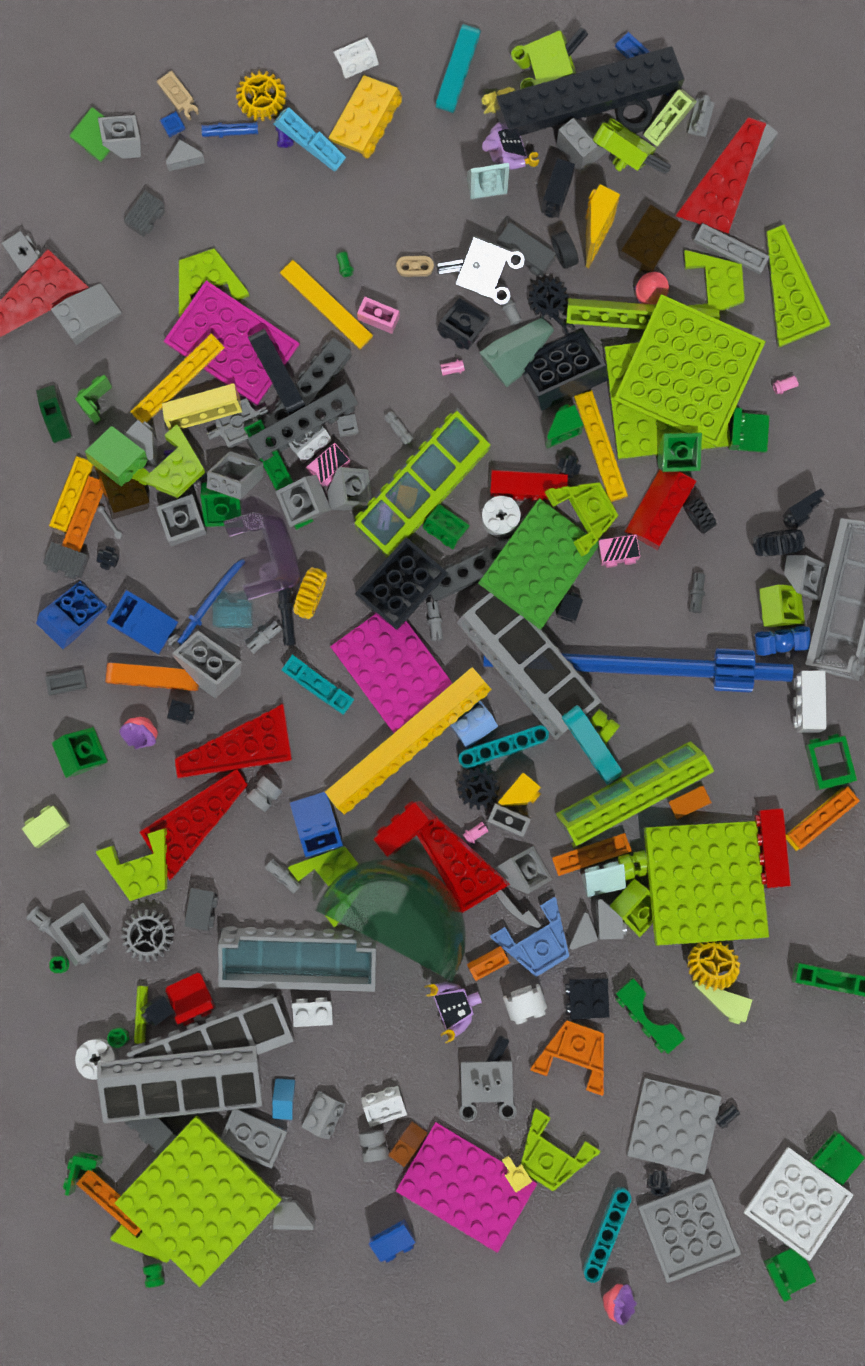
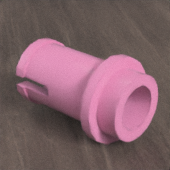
(453, 367)
(784, 385)
(476, 832)

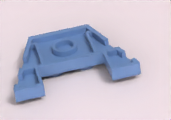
(541, 949)

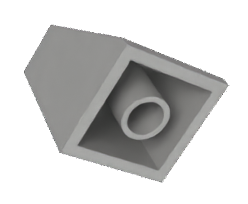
(577, 144)

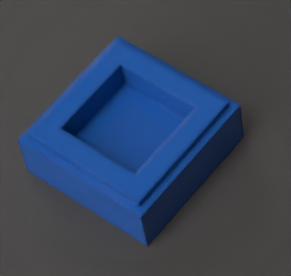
(172, 124)

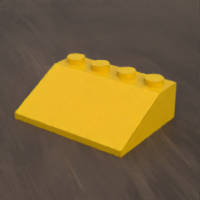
(599, 218)

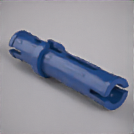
(229, 129)

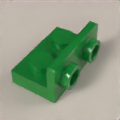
(445, 526)

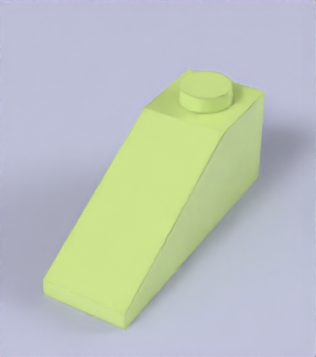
(670, 117)
(727, 1003)

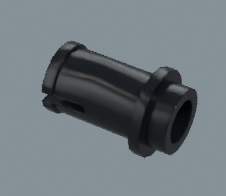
(727, 1116)

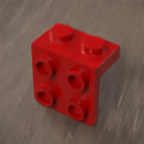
(190, 998)

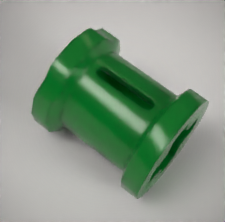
(65, 964)

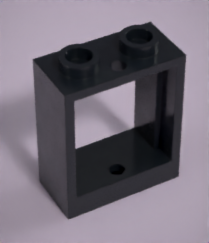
(557, 188)

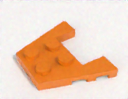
(578, 1046)

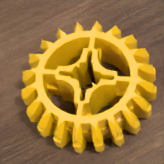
(250, 86)
(310, 593)
(707, 969)

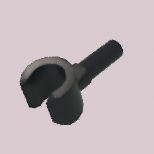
(563, 325)

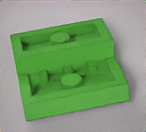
(88, 135)

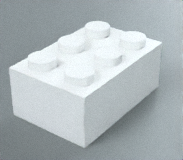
(809, 702)

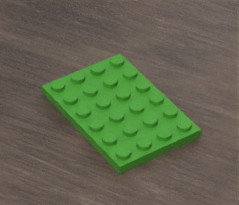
(537, 564)

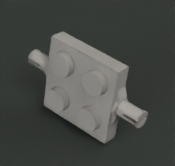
(232, 427)

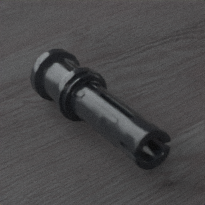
(286, 607)

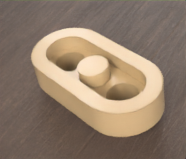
(414, 264)

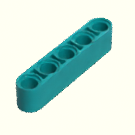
(458, 68)
(529, 734)
(592, 745)
(607, 1245)

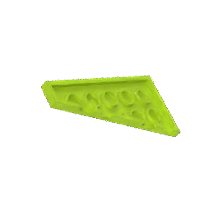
(794, 297)

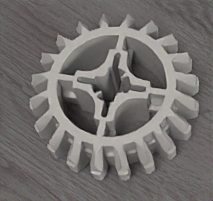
(142, 928)

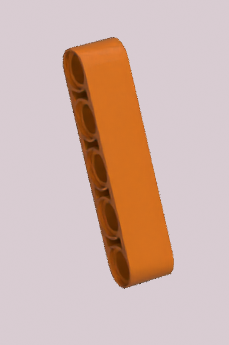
(149, 676)

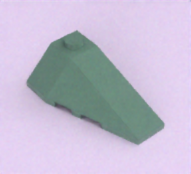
(513, 352)

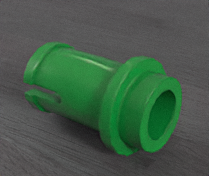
(344, 264)

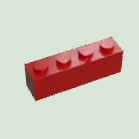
(525, 484)
(773, 848)

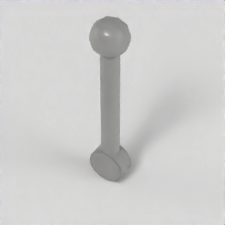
(118, 535)

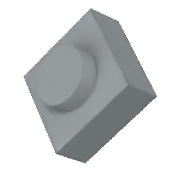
(347, 425)

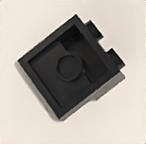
(462, 324)
(799, 513)
(587, 998)

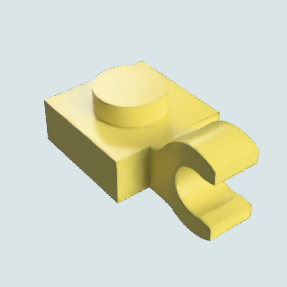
(517, 1175)

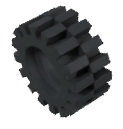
(700, 515)

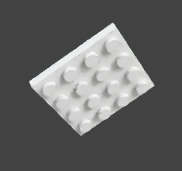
(798, 1204)

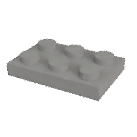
(253, 1137)

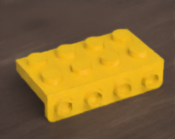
(366, 116)

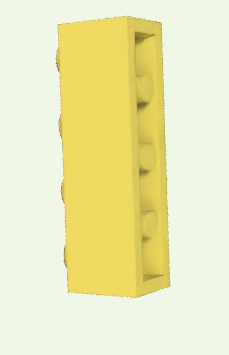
(202, 407)

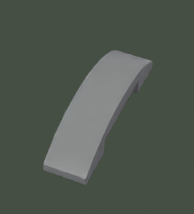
(527, 917)

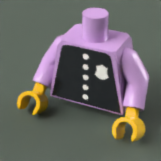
(507, 151)
(453, 1007)

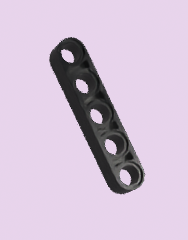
(276, 371)

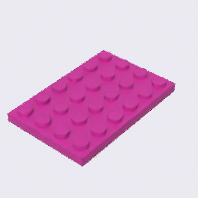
(231, 324)
(391, 669)
(464, 1187)

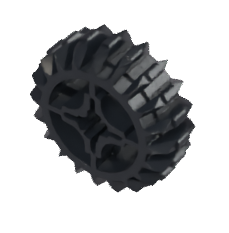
(778, 542)

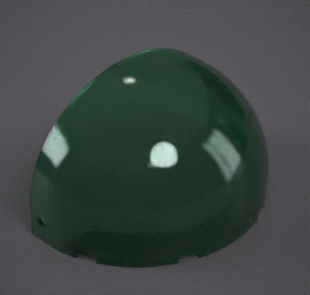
(401, 910)

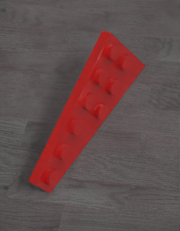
(721, 188)
(37, 292)
(246, 746)
(195, 819)
(460, 867)

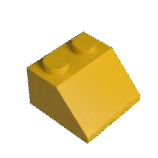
(521, 792)

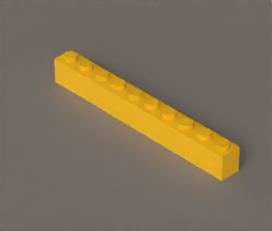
(408, 741)

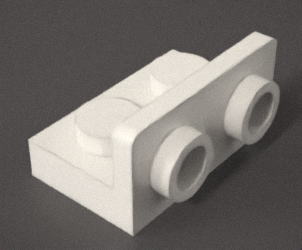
(356, 57)
(311, 445)
(312, 1013)
(383, 1106)

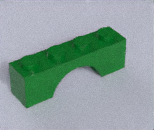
(829, 979)
(666, 1036)

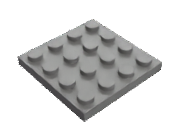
(674, 1126)
(689, 1230)

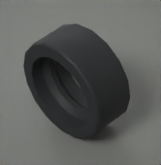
(636, 128)
(564, 249)

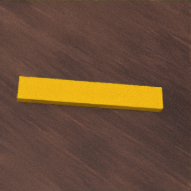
(326, 304)
(178, 379)
(600, 446)

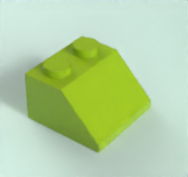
(781, 606)
(634, 907)

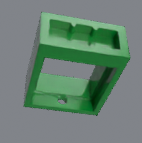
(833, 739)

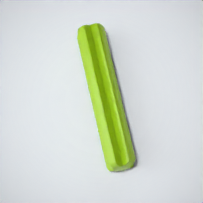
(140, 1025)

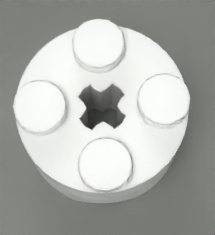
(508, 509)
(525, 1003)
(87, 1052)

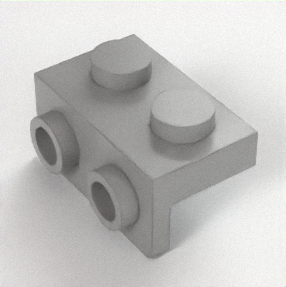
(323, 1115)

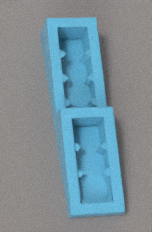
(306, 137)

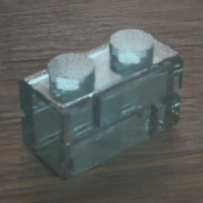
(232, 614)

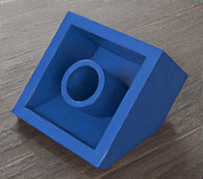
(392, 1241)

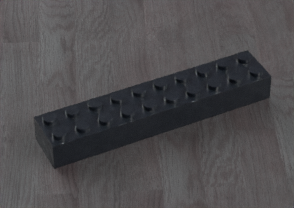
(589, 92)

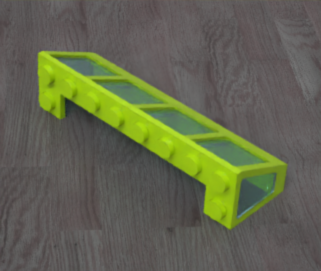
(422, 484)
(634, 793)

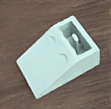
(605, 880)

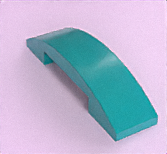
(317, 685)

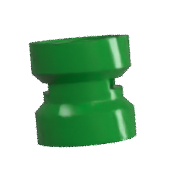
(118, 1037)
(153, 1275)

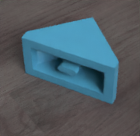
(283, 1099)

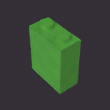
(116, 456)

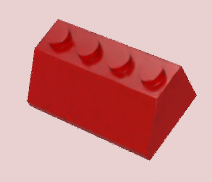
(660, 507)

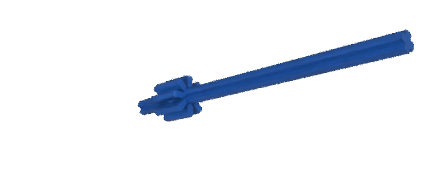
(730, 670)

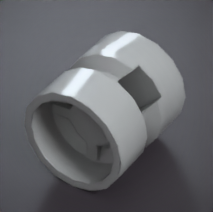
(264, 794)
(373, 1146)

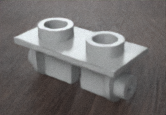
(701, 116)

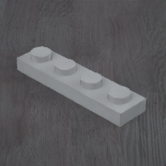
(731, 249)

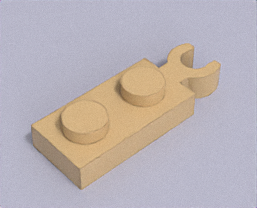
(177, 94)

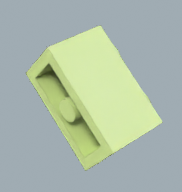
(45, 826)

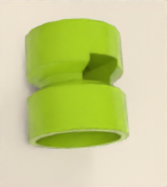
(603, 726)
(628, 861)

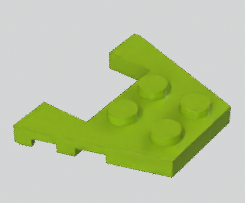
(203, 267)
(722, 280)
(175, 472)
(592, 509)
(327, 865)
(140, 875)
(546, 1161)
(141, 1244)

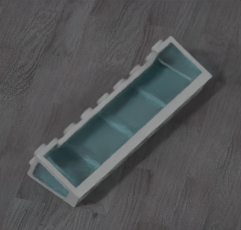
(296, 959)

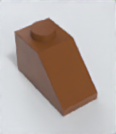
(407, 1144)

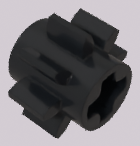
(569, 466)
(107, 558)
(658, 1183)

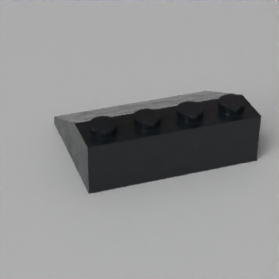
(564, 370)
(401, 584)

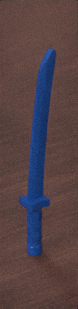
(195, 620)

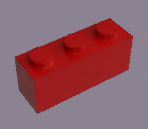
(403, 828)

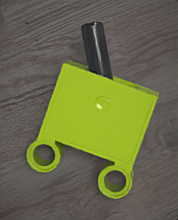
(548, 57)
(628, 148)

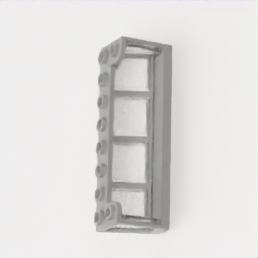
(840, 623)

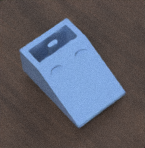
(474, 724)

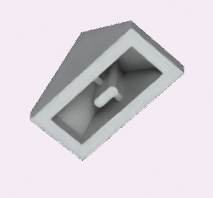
(184, 156)
(584, 933)

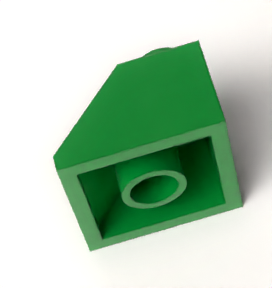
(565, 426)
(680, 452)
(218, 507)
(79, 752)

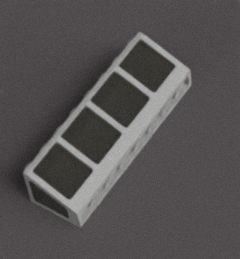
(528, 662)
(255, 1025)
(179, 1084)

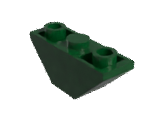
(53, 414)

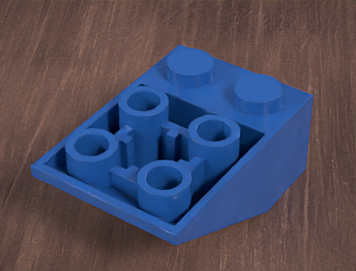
(70, 614)
(142, 622)
(316, 824)

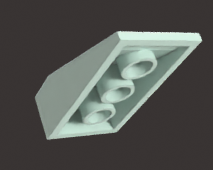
(488, 180)

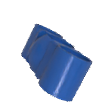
(782, 640)

